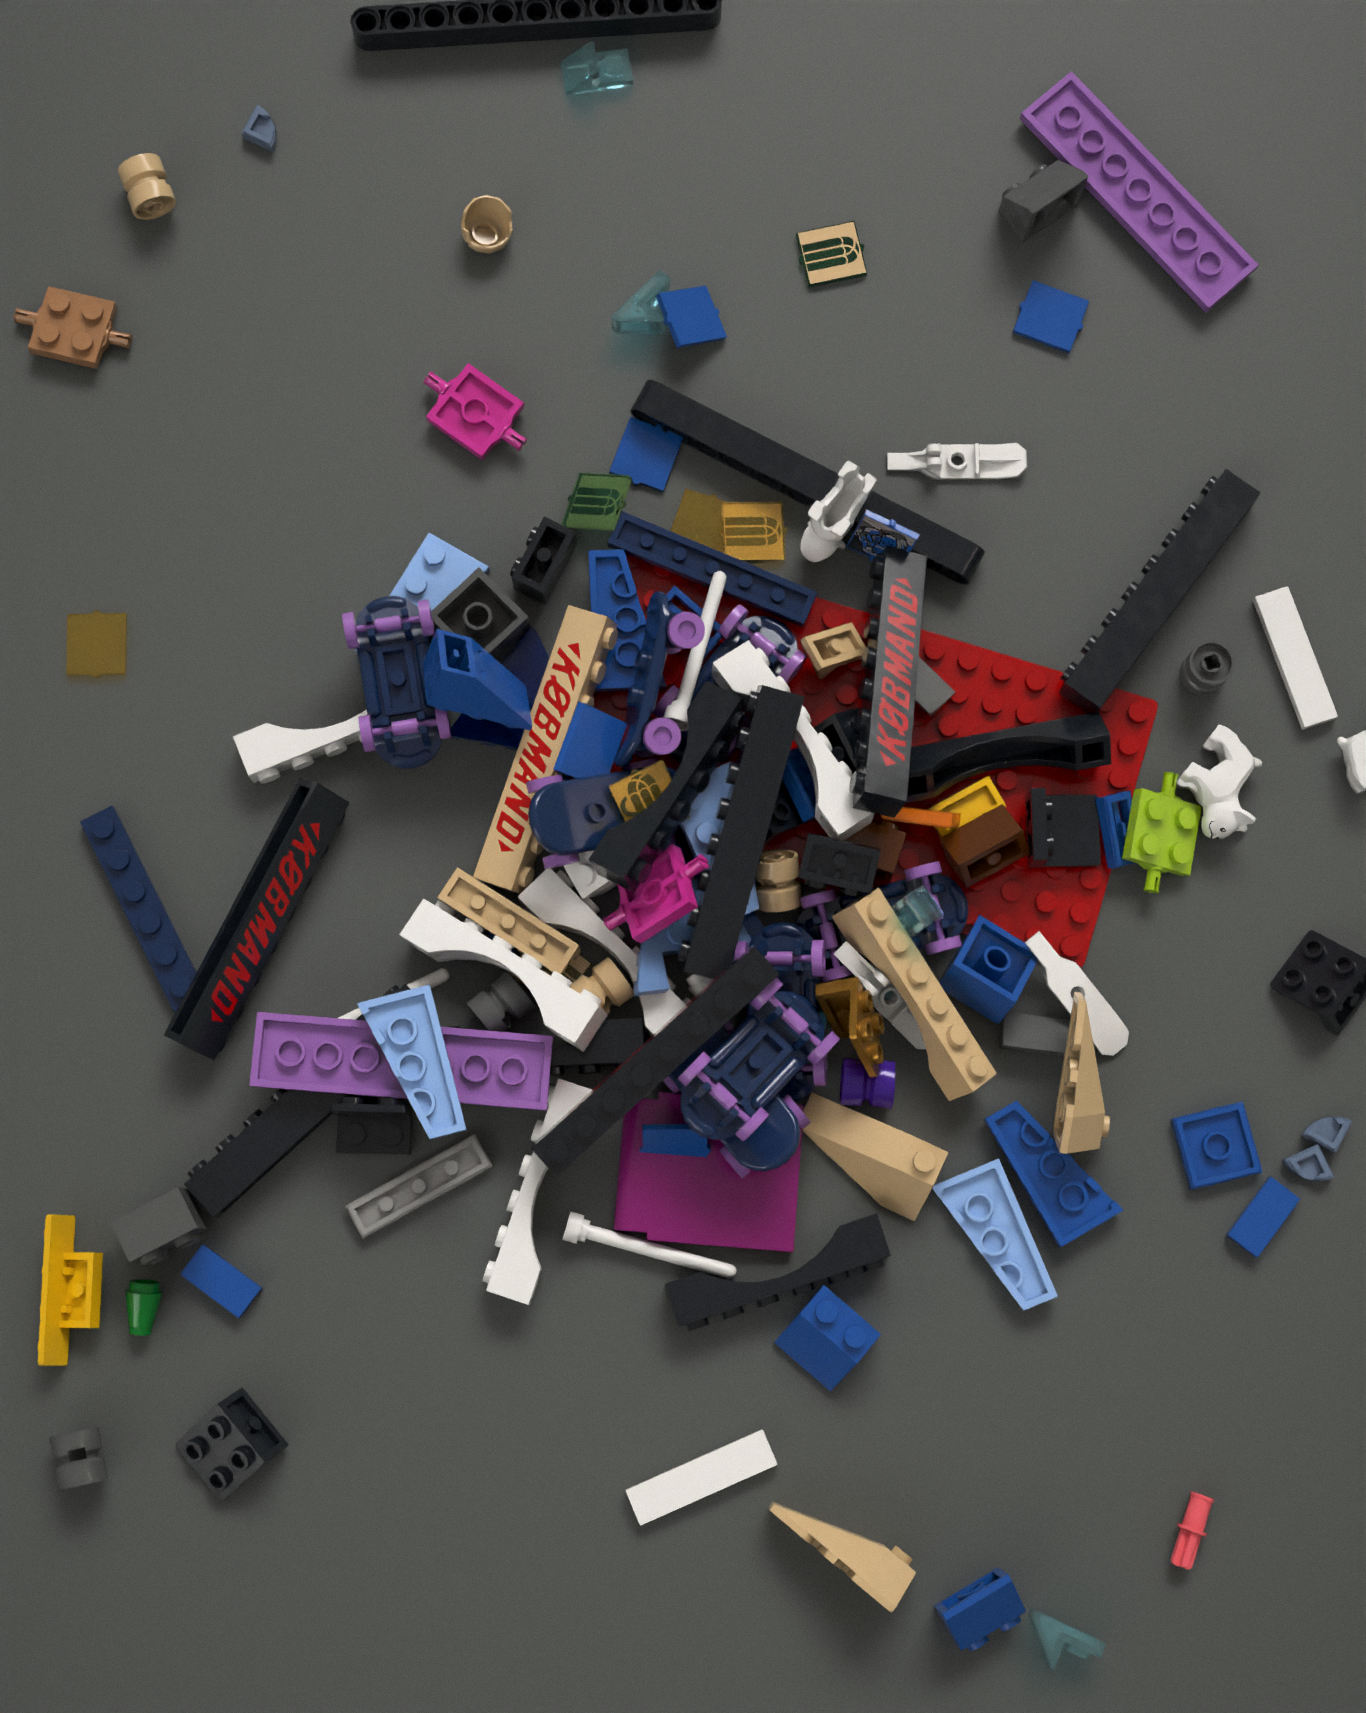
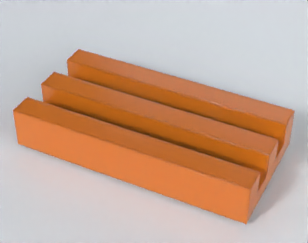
(926, 817)

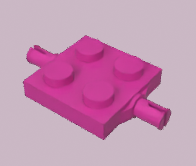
(475, 411)
(661, 898)

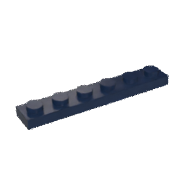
(700, 562)
(141, 903)

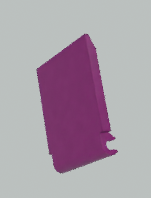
(700, 1196)

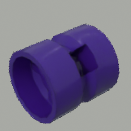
(858, 1086)

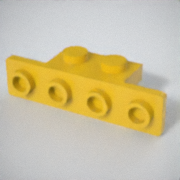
(68, 1290)

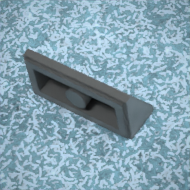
(931, 689)
(1034, 1034)

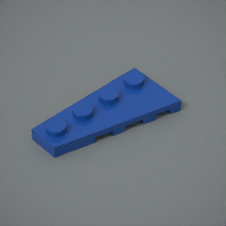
(616, 597)
(1054, 1182)

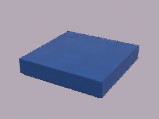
(1216, 1145)

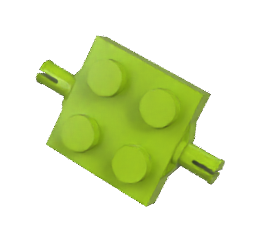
(1161, 832)

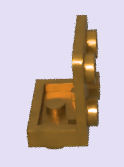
(853, 1017)

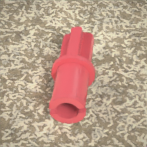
(1191, 1530)

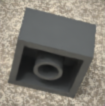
(483, 613)
(160, 1226)

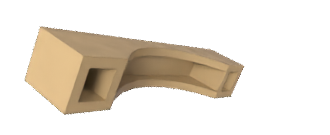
(951, 1049)

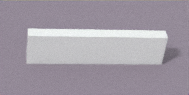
(1295, 658)
(701, 1477)

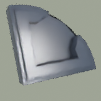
(260, 129)
(1327, 1132)
(1309, 1164)

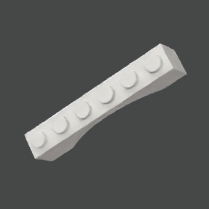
(745, 670)
(274, 749)
(561, 908)
(445, 938)
(517, 1264)

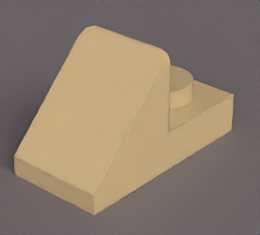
(833, 648)

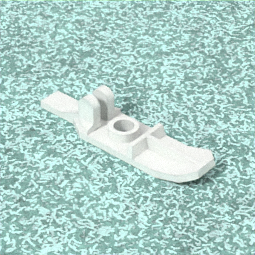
(979, 461)
(1061, 977)
(872, 979)

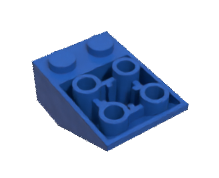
(472, 682)

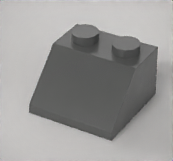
(1042, 198)

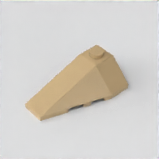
(1080, 1104)
(882, 1159)
(869, 1564)

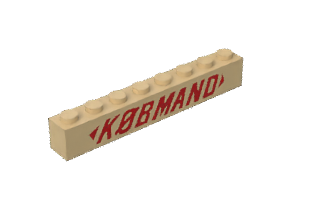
(569, 678)

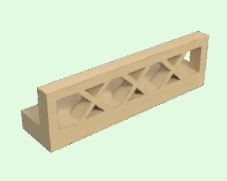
(508, 921)

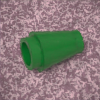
(142, 1305)

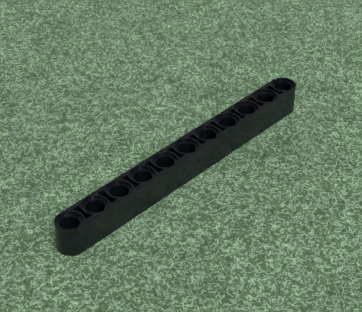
(521, 27)
(794, 473)

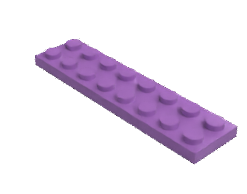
(1139, 192)
(347, 1059)

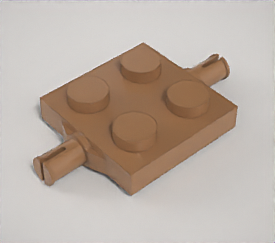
(72, 327)

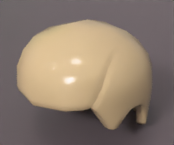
(486, 224)

